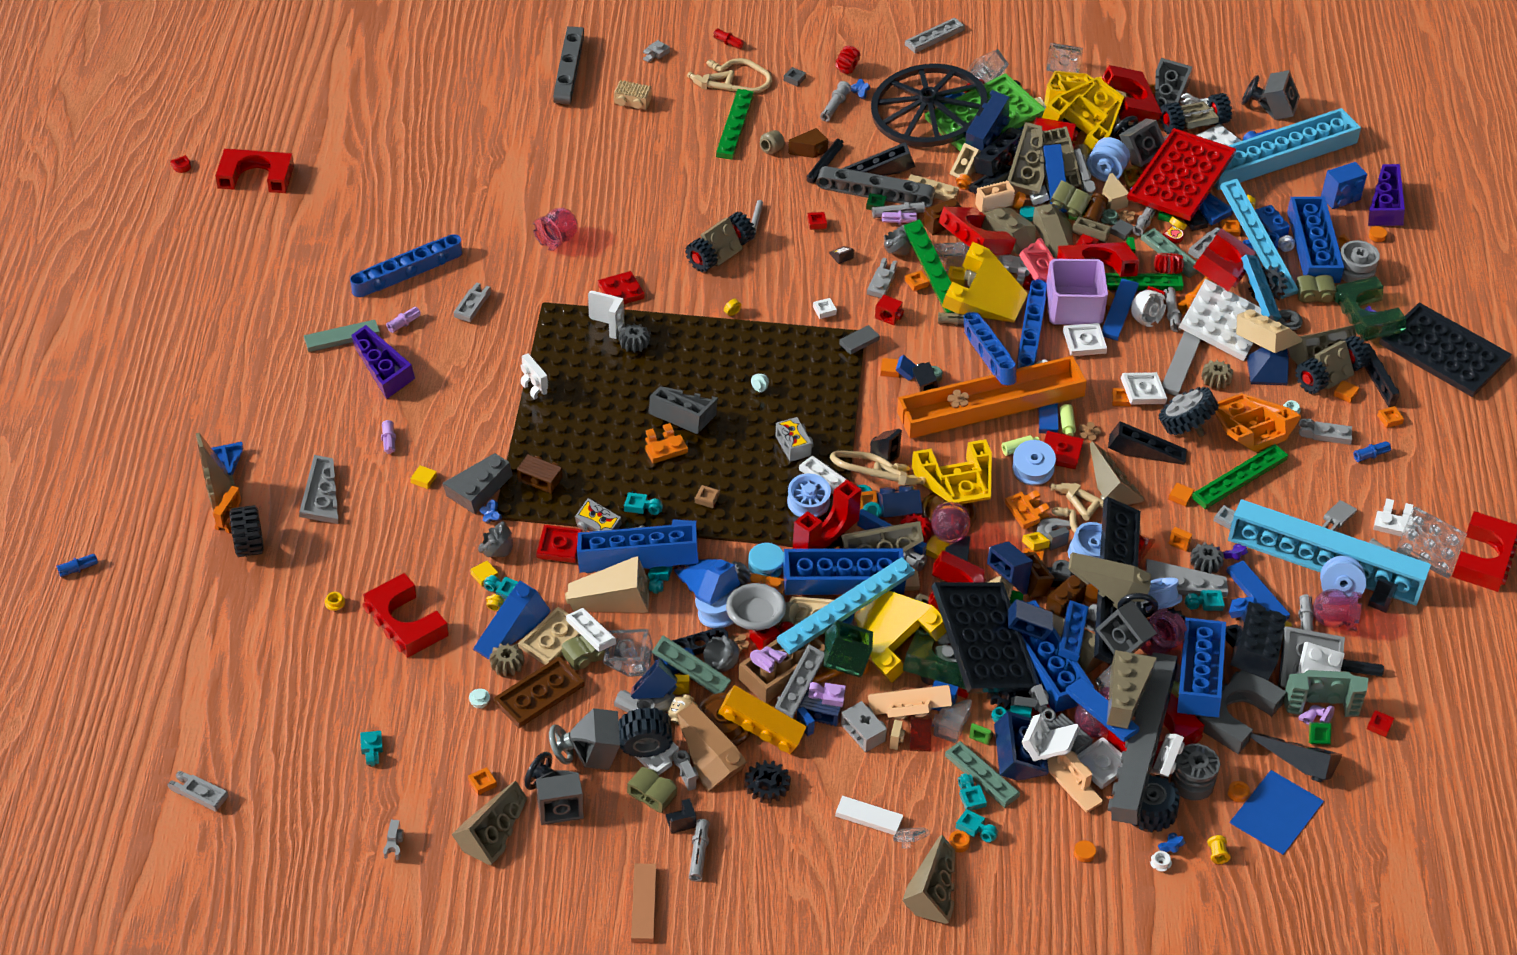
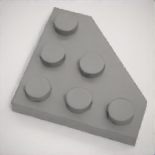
(1293, 646)

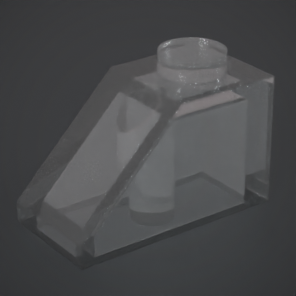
(952, 720)

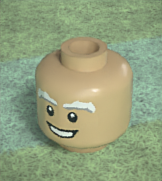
(679, 704)

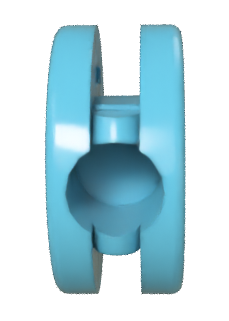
(766, 560)

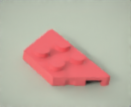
(1037, 259)

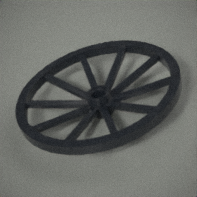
(928, 99)

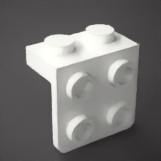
(608, 310)
(1047, 743)

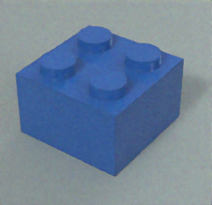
(1344, 185)

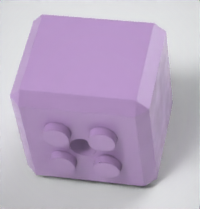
(1076, 291)

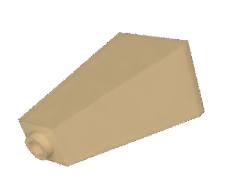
(613, 589)

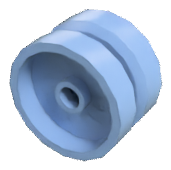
(1108, 157)
(1087, 540)

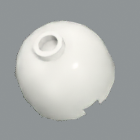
(1148, 307)

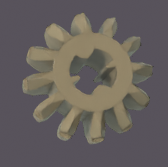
(1217, 374)
(506, 659)

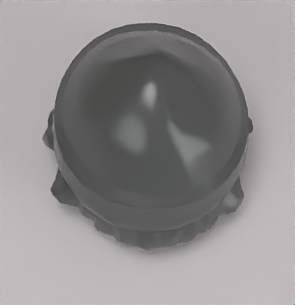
(897, 242)
(497, 541)
(721, 653)

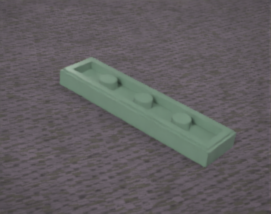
(1163, 245)
(336, 336)
(691, 665)
(982, 774)

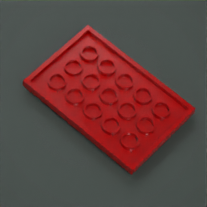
(1181, 174)

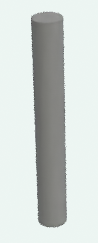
(757, 212)

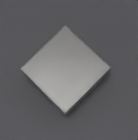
(1224, 517)

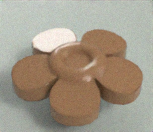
(1126, 216)
(958, 399)
(1089, 431)
(741, 642)

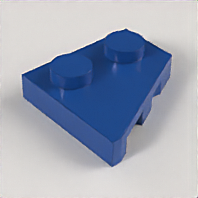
(1215, 209)
(229, 455)

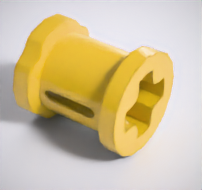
(1218, 848)

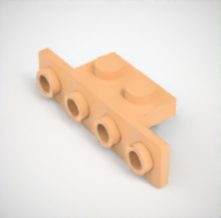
(910, 702)
(1075, 779)

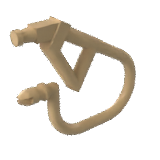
(707, 80)
(882, 467)
(1071, 491)

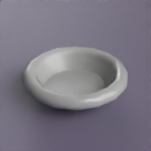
(756, 606)

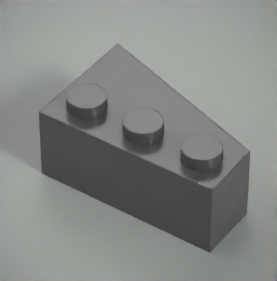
(682, 409)
(478, 483)

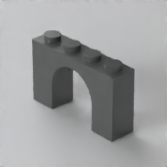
(1242, 688)

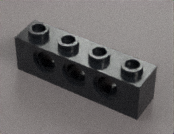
(998, 152)

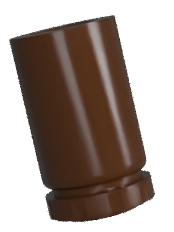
(1096, 207)

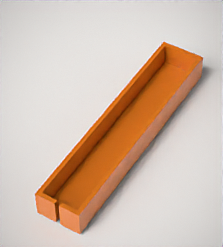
(989, 399)

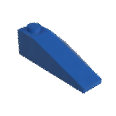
(709, 579)
(514, 619)

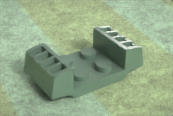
(1325, 688)

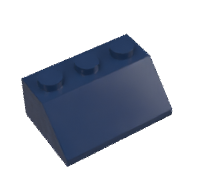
(1012, 757)

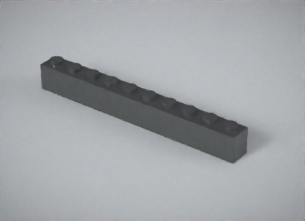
(1142, 747)

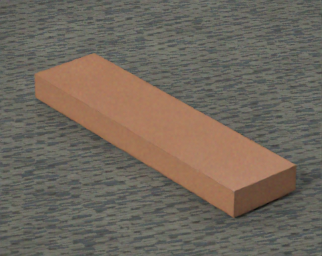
(643, 903)

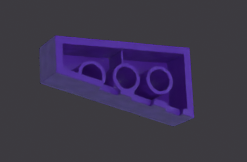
(1388, 200)
(383, 362)

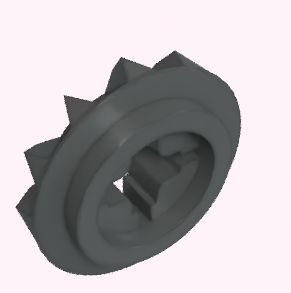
(1295, 319)

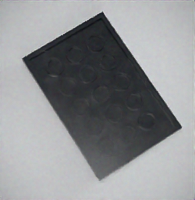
(1447, 350)
(984, 646)

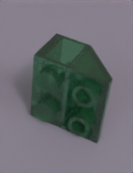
(847, 648)

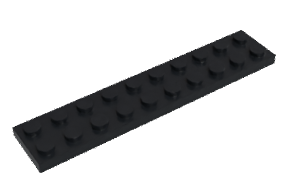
(1121, 545)

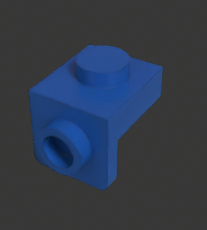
(1238, 606)

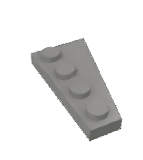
(320, 492)
(1189, 580)

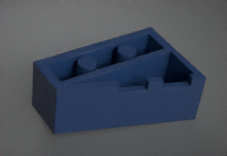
(990, 122)

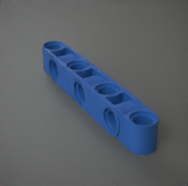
(406, 265)
(1032, 324)
(990, 348)

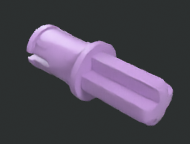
(893, 217)
(403, 319)
(388, 436)

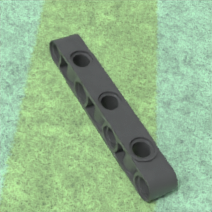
(568, 65)
(863, 184)

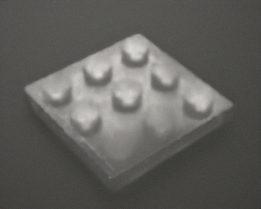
(1431, 541)

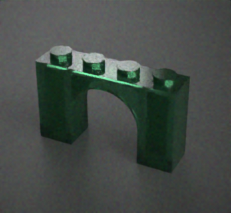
(1367, 323)
(924, 662)

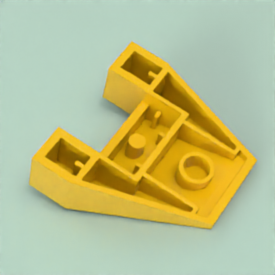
(1062, 82)
(1089, 106)
(993, 291)
(961, 481)
(892, 622)

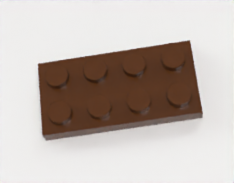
(539, 692)

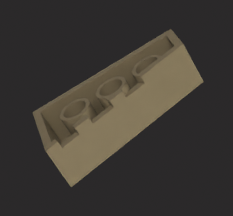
(1127, 684)

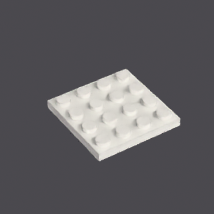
(1215, 319)

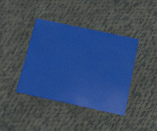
(1276, 812)

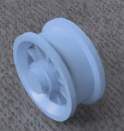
(1033, 462)
(809, 494)
(1343, 574)
(1165, 592)
(715, 614)

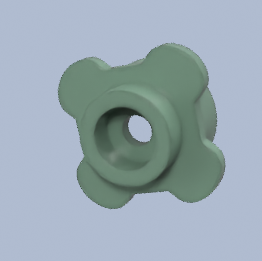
(1109, 217)

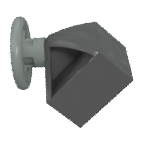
(593, 739)

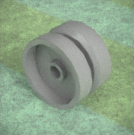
(1359, 260)

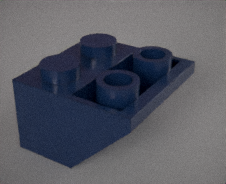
(899, 502)
(1011, 565)

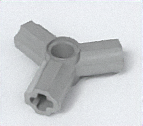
(627, 703)

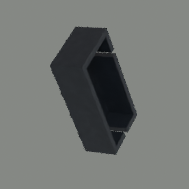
(1258, 640)

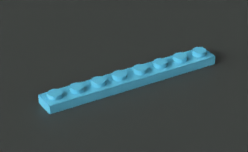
(1256, 232)
(845, 605)

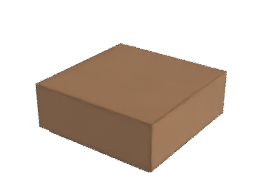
(707, 496)

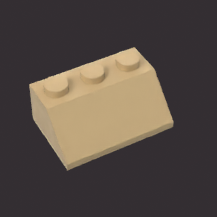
(1265, 331)

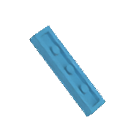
(1261, 287)

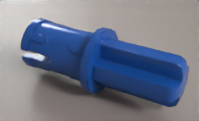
(1372, 451)
(77, 565)

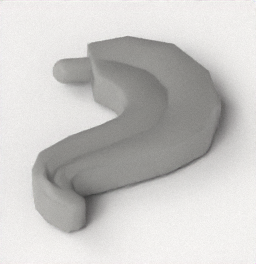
(1048, 524)

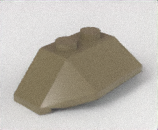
(1010, 221)

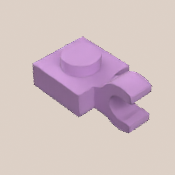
(831, 693)

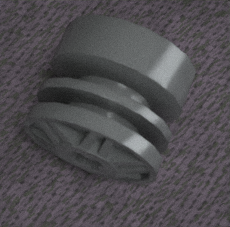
(1196, 772)

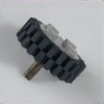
(1189, 411)

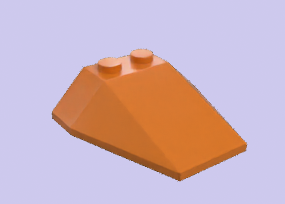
(1256, 421)

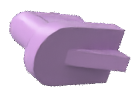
(767, 658)
(1309, 716)

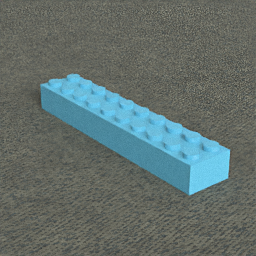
(1290, 146)
(1315, 545)

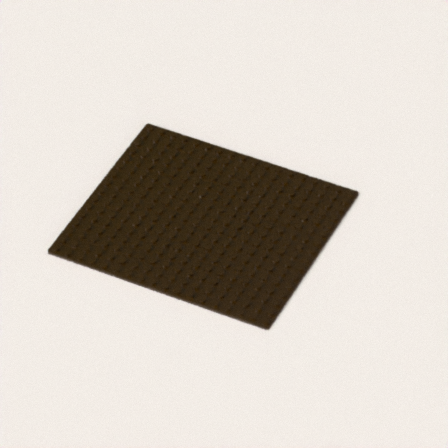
(600, 414)

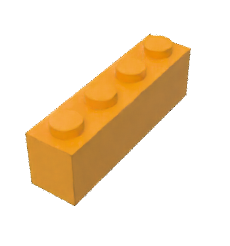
(762, 720)

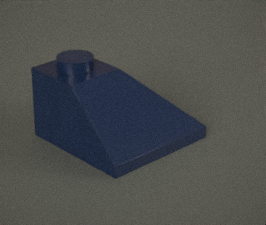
(1268, 367)
(655, 682)

